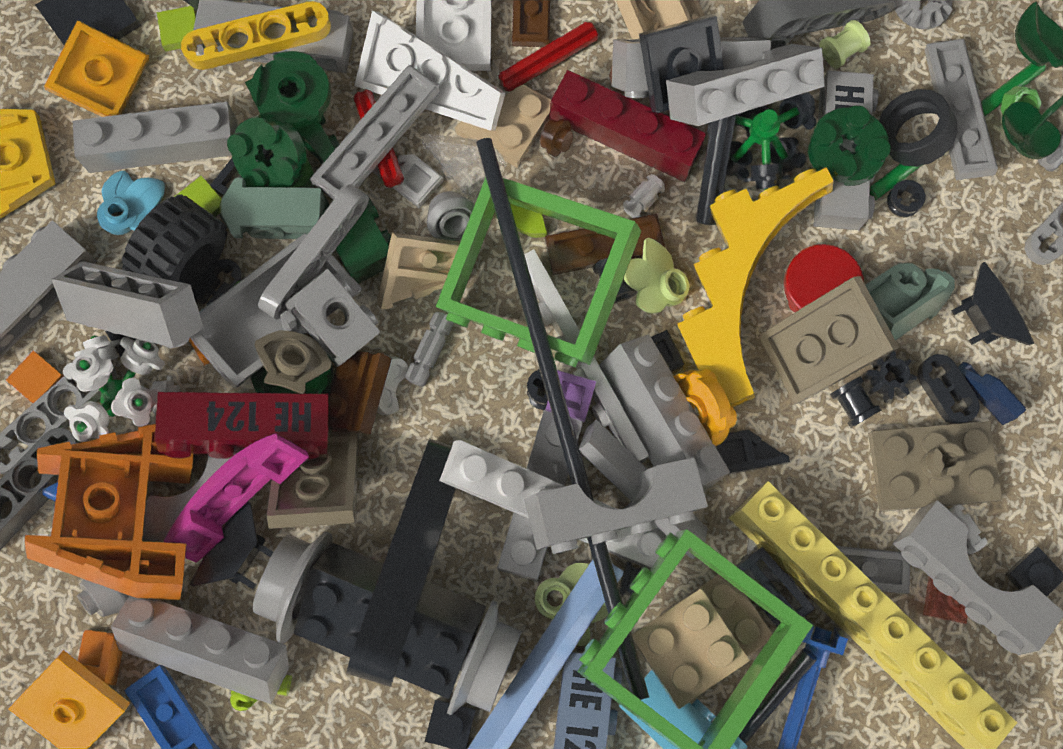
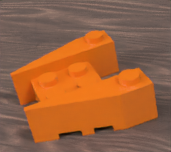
(103, 512)

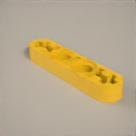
(255, 27)

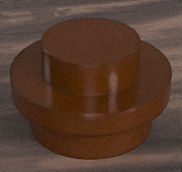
(556, 137)

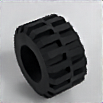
(175, 242)

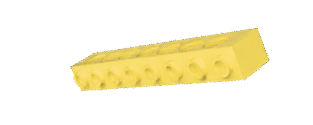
(873, 620)

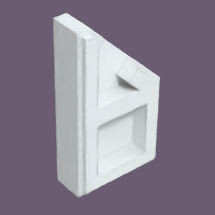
(419, 179)

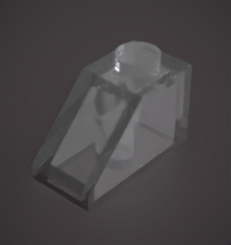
(459, 162)

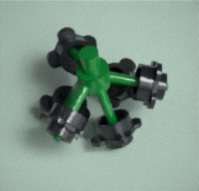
(762, 127)

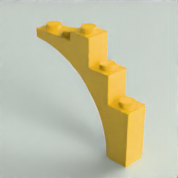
(747, 230)

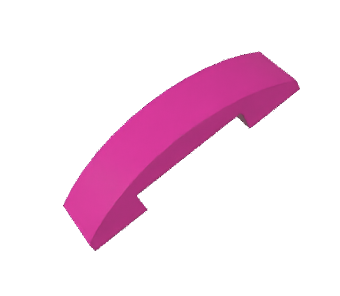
(229, 489)

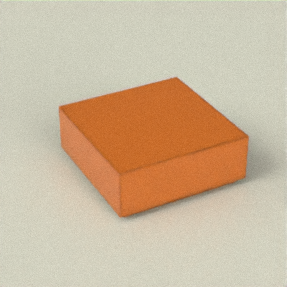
(34, 377)

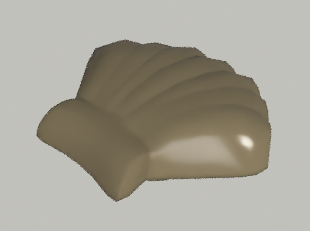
(291, 359)

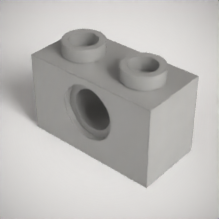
(310, 311)

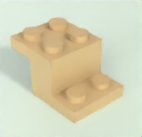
(701, 639)

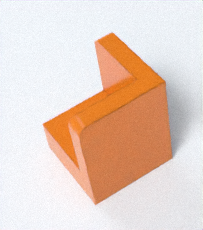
(100, 655)

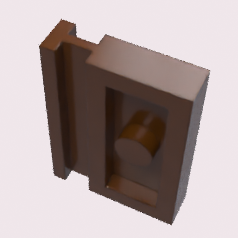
(357, 392)

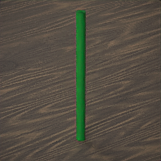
(988, 104)

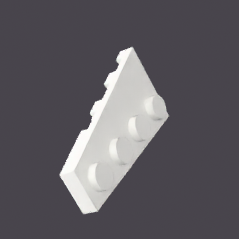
(462, 92)

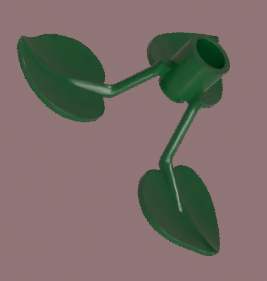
(1040, 43)

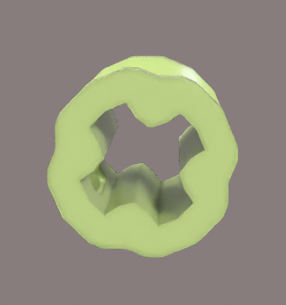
(844, 44)

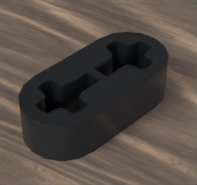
(209, 281)
(955, 384)

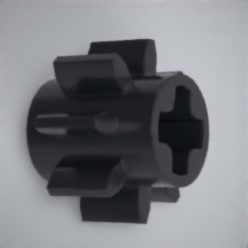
(897, 385)

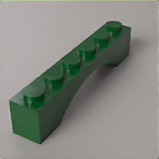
(364, 246)

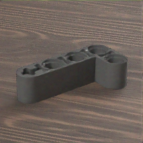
(786, 18)
(17, 488)

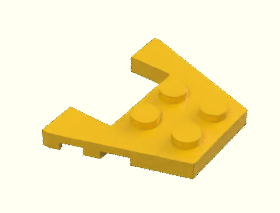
(23, 159)

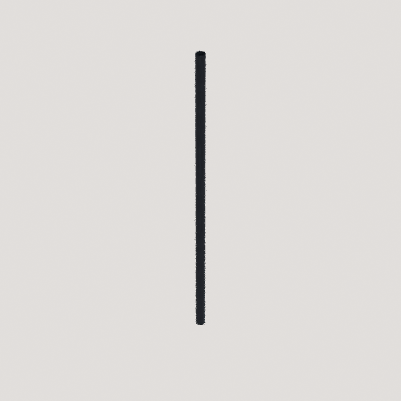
(556, 397)

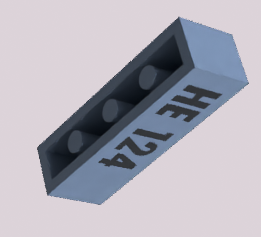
(584, 709)

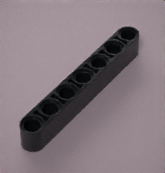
(404, 571)

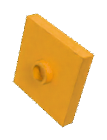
(96, 71)
(69, 704)

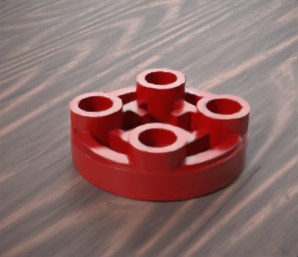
(817, 272)

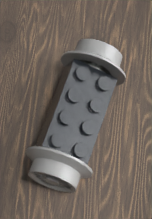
(324, 596)

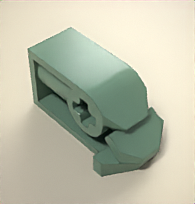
(271, 211)
(910, 295)

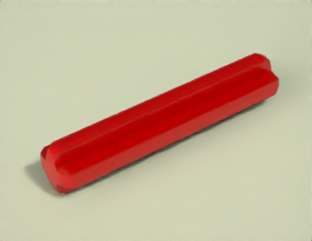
(548, 56)
(389, 165)

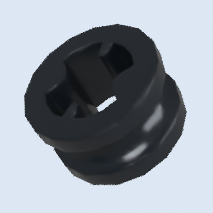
(914, 189)
(627, 578)

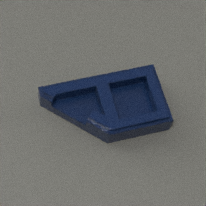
(993, 394)

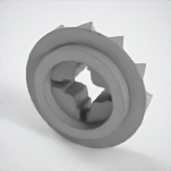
(929, 17)

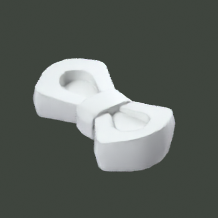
(396, 373)

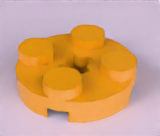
(711, 401)

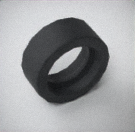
(933, 145)

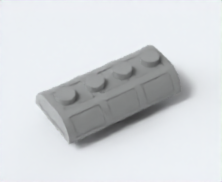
(236, 321)

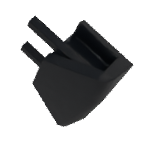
(993, 311)
(233, 553)

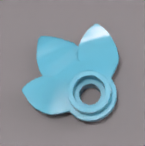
(131, 198)

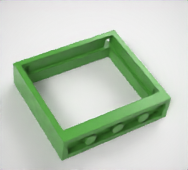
(621, 229)
(755, 682)

